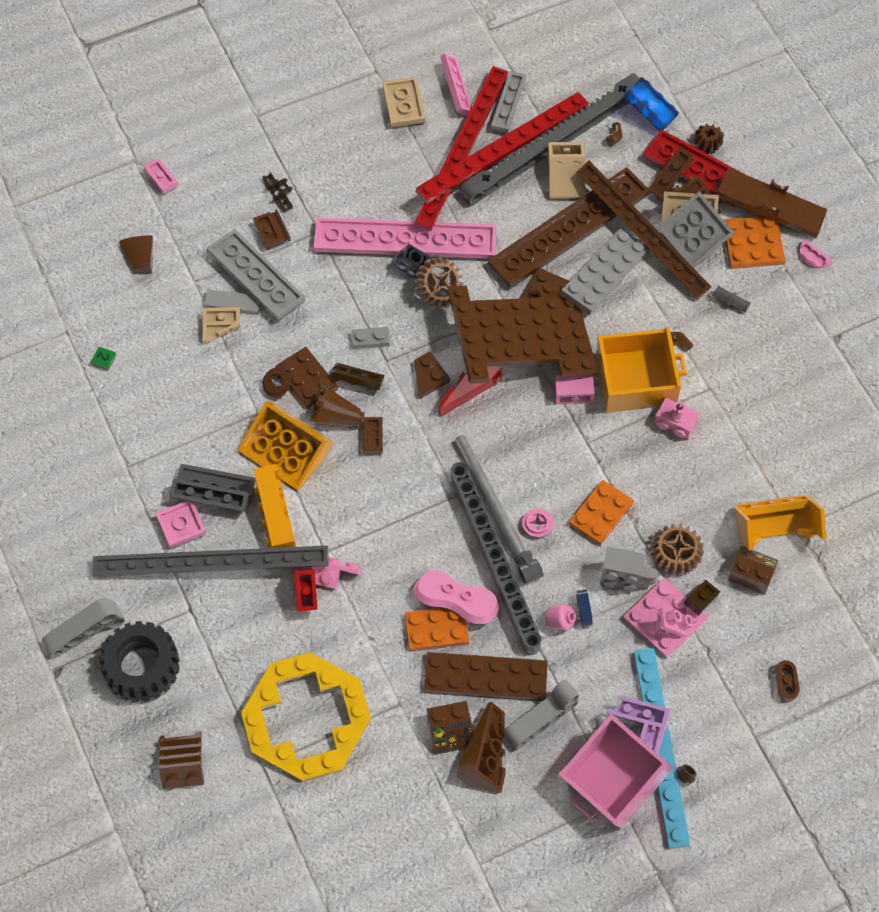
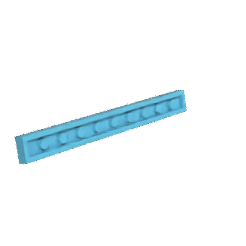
(669, 789)

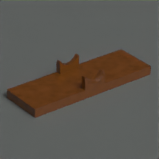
(772, 202)

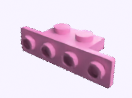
(329, 575)

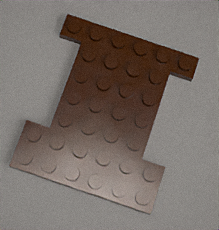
(522, 332)

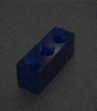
(651, 104)

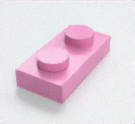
(161, 175)

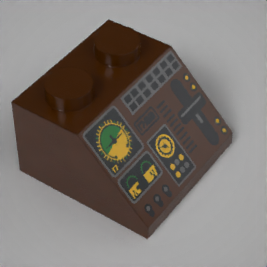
(753, 570)
(449, 727)

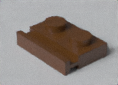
(271, 229)

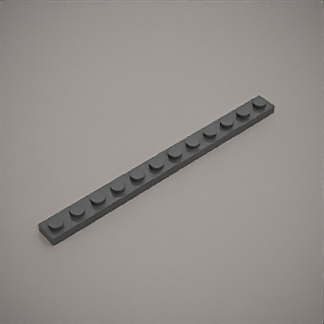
(211, 561)

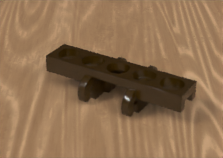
(282, 194)

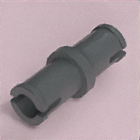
(731, 299)

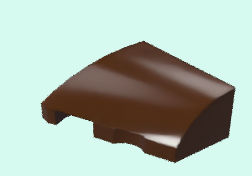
(138, 253)

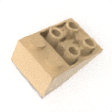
(563, 163)

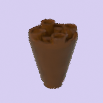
(335, 410)

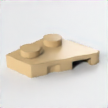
(219, 322)

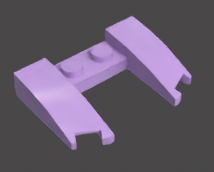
(652, 716)

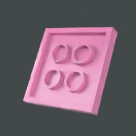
(644, 615)

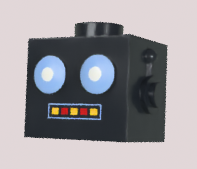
(410, 259)

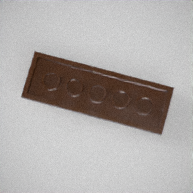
(486, 676)

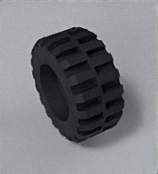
(132, 638)

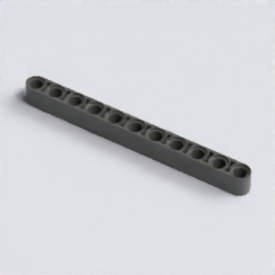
(495, 565)

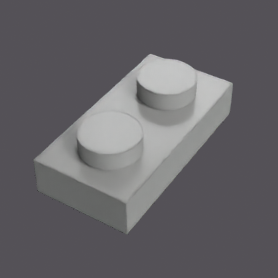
(370, 337)

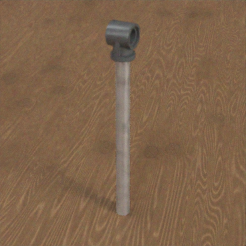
(528, 567)

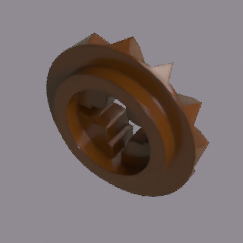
(269, 385)

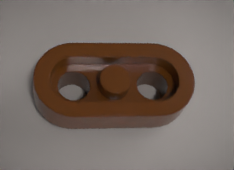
(787, 681)

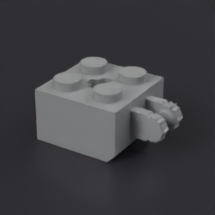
(626, 570)

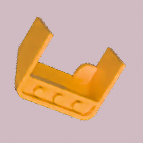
(779, 517)

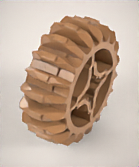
(427, 274)
(692, 549)

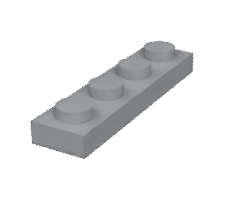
(508, 102)

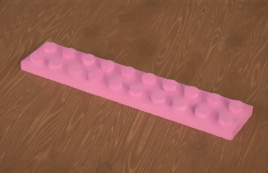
(391, 236)

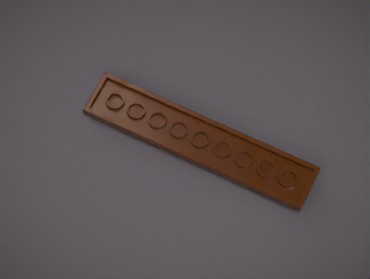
(563, 231)

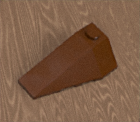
(482, 759)

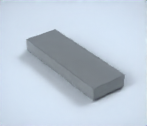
(230, 299)

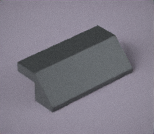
(213, 487)

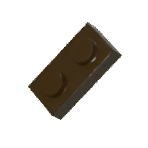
(702, 597)

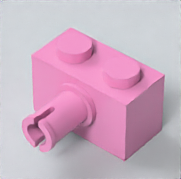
(676, 418)

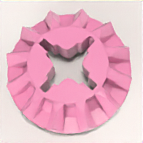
(544, 518)

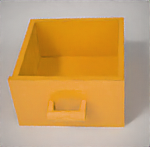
(638, 369)

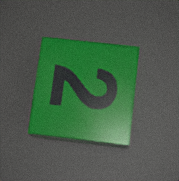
(103, 358)

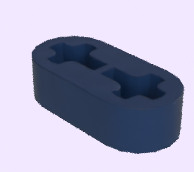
(584, 608)

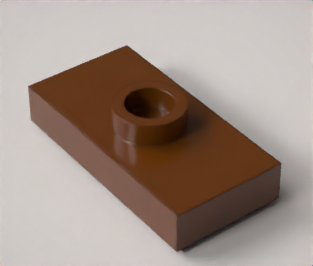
(373, 435)

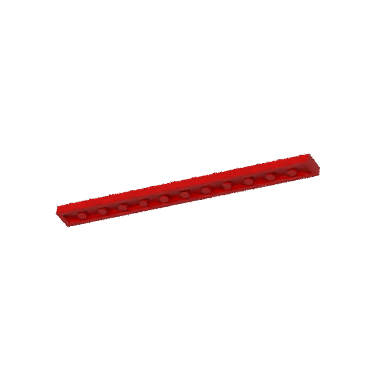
(465, 140)
(500, 148)

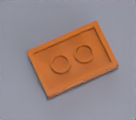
(601, 512)
(435, 629)

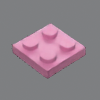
(181, 523)

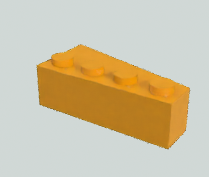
(273, 507)

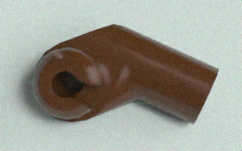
(616, 135)
(680, 338)

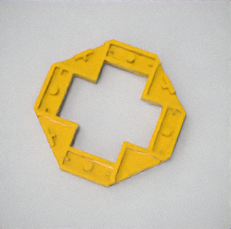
(283, 754)

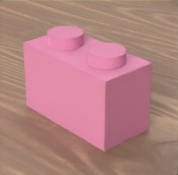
(574, 390)

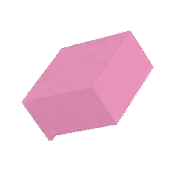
(615, 772)

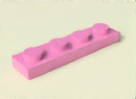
(456, 84)

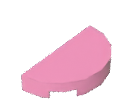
(813, 256)

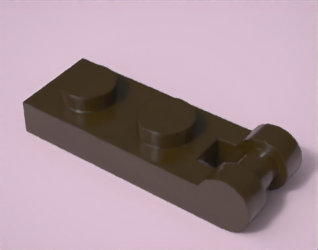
(356, 376)

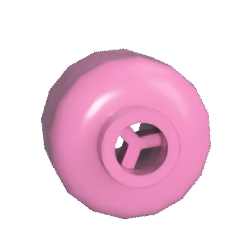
(560, 617)

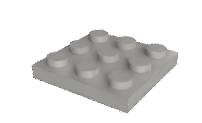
(695, 229)

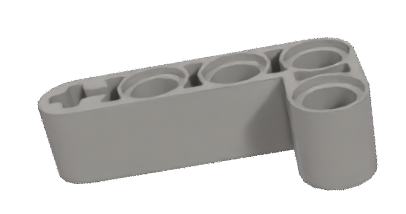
(82, 625)
(542, 716)

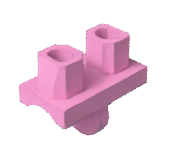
(673, 622)

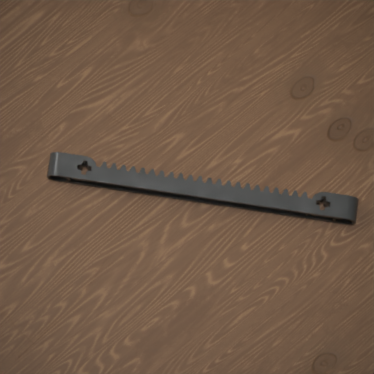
(488, 182)

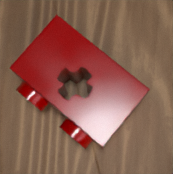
(304, 589)

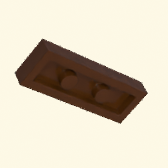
(671, 173)

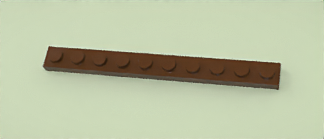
(643, 230)

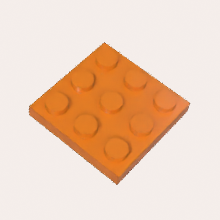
(754, 243)

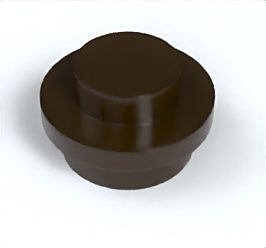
(686, 774)

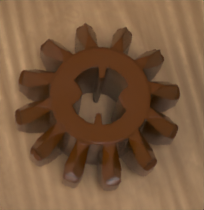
(708, 138)

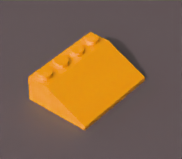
(285, 441)

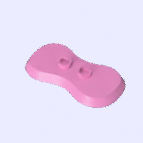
(471, 603)

